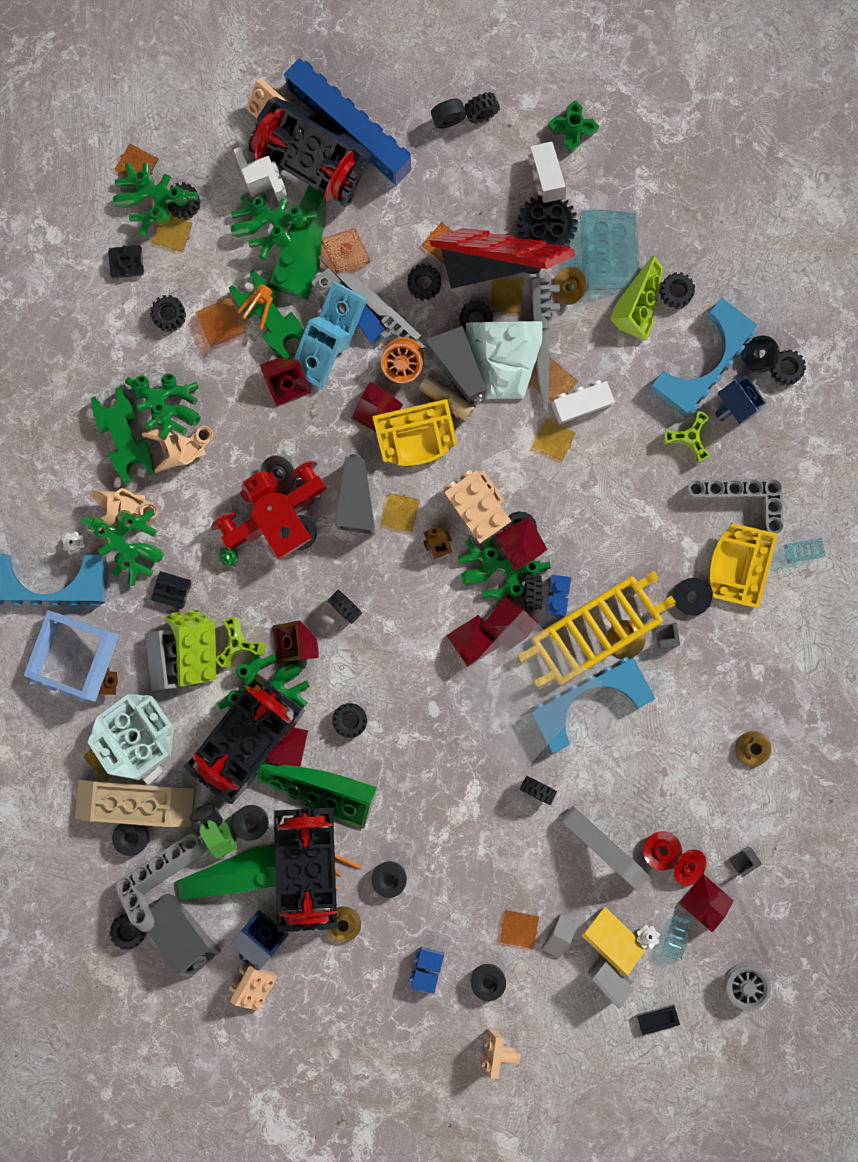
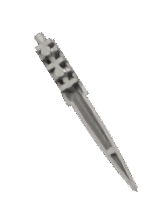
(542, 312)
(385, 314)

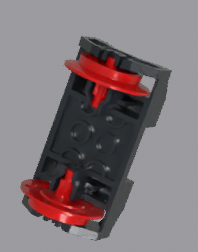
(309, 150)
(244, 739)
(305, 870)

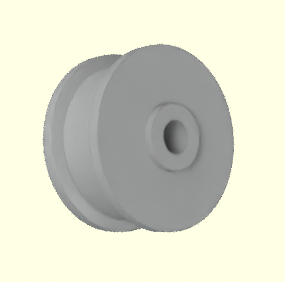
(747, 986)

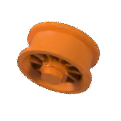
(402, 360)

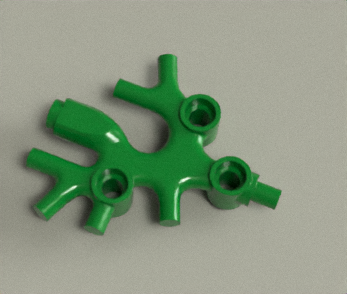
(145, 188)
(262, 215)
(160, 411)
(126, 552)
(495, 564)
(280, 677)

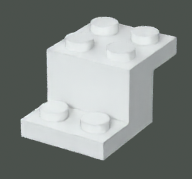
(260, 175)

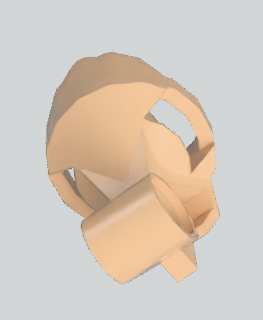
(179, 449)
(121, 500)

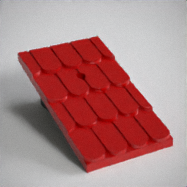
(482, 256)

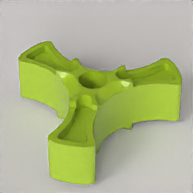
(690, 437)
(237, 643)

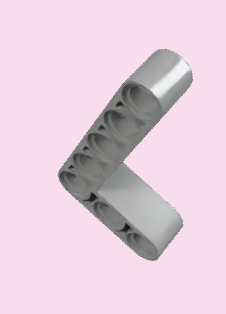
(744, 493)
(605, 848)
(154, 876)

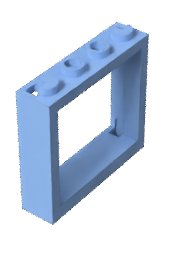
(98, 667)

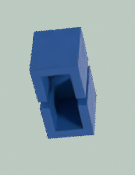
(560, 588)
(423, 979)

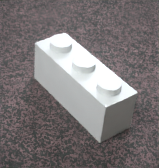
(547, 172)
(582, 401)

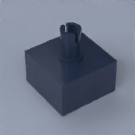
(740, 400)
(258, 940)

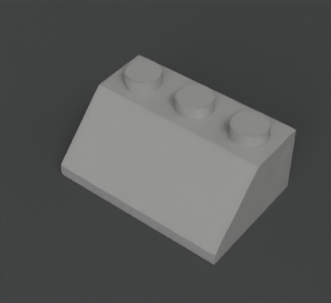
(162, 660)

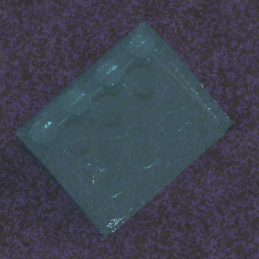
(609, 249)

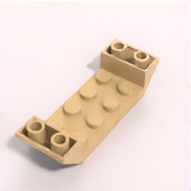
(134, 804)

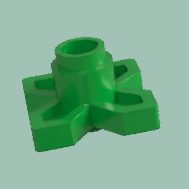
(573, 126)

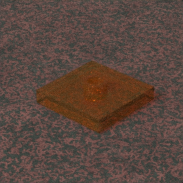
(345, 250)
(220, 322)

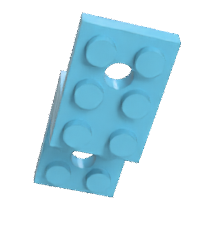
(329, 333)

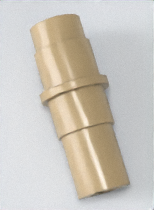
(457, 405)

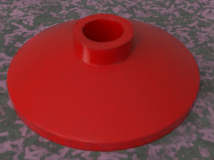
(662, 861)
(690, 867)

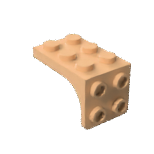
(476, 505)

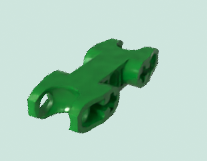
(279, 327)
(128, 449)

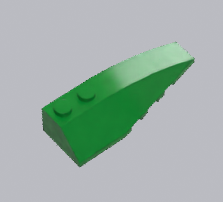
(300, 259)
(322, 789)
(239, 873)

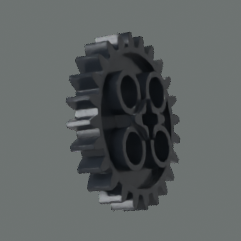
(546, 210)

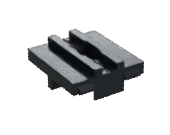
(118, 254)
(166, 580)

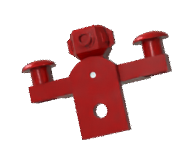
(273, 511)

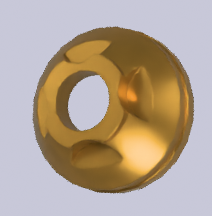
(743, 748)
(354, 922)

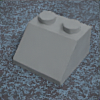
(611, 982)

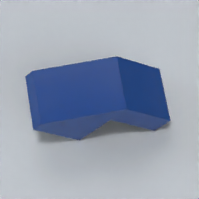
(370, 325)

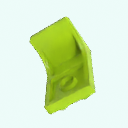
(194, 646)

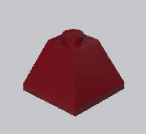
(285, 379)
(372, 403)
(521, 543)
(501, 617)
(470, 640)
(294, 642)
(290, 750)
(707, 903)

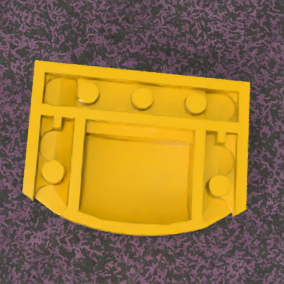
(415, 433)
(741, 564)

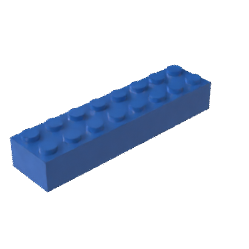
(345, 118)

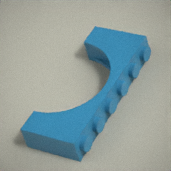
(734, 330)
(86, 587)
(624, 678)

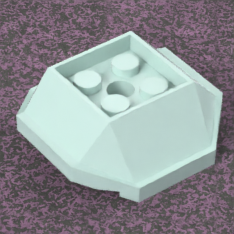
(114, 732)

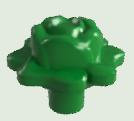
(228, 557)

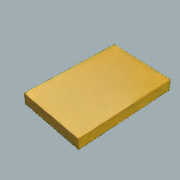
(614, 941)

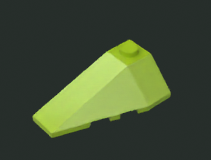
(636, 305)

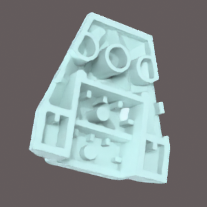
(505, 355)

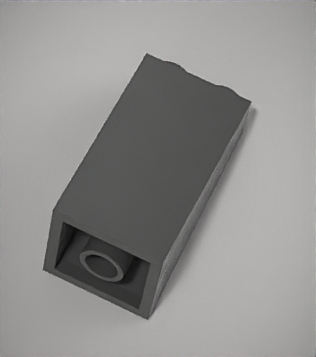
(457, 361)
(355, 502)
(180, 937)

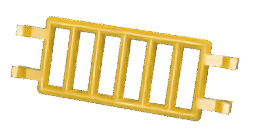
(600, 601)

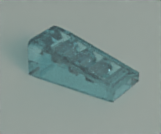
(790, 553)
(678, 956)

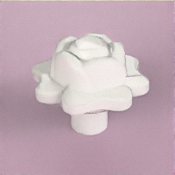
(73, 543)
(648, 937)

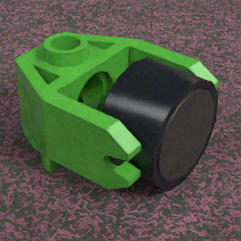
(216, 835)

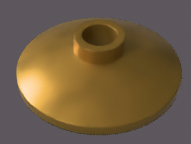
(565, 280)
(632, 648)

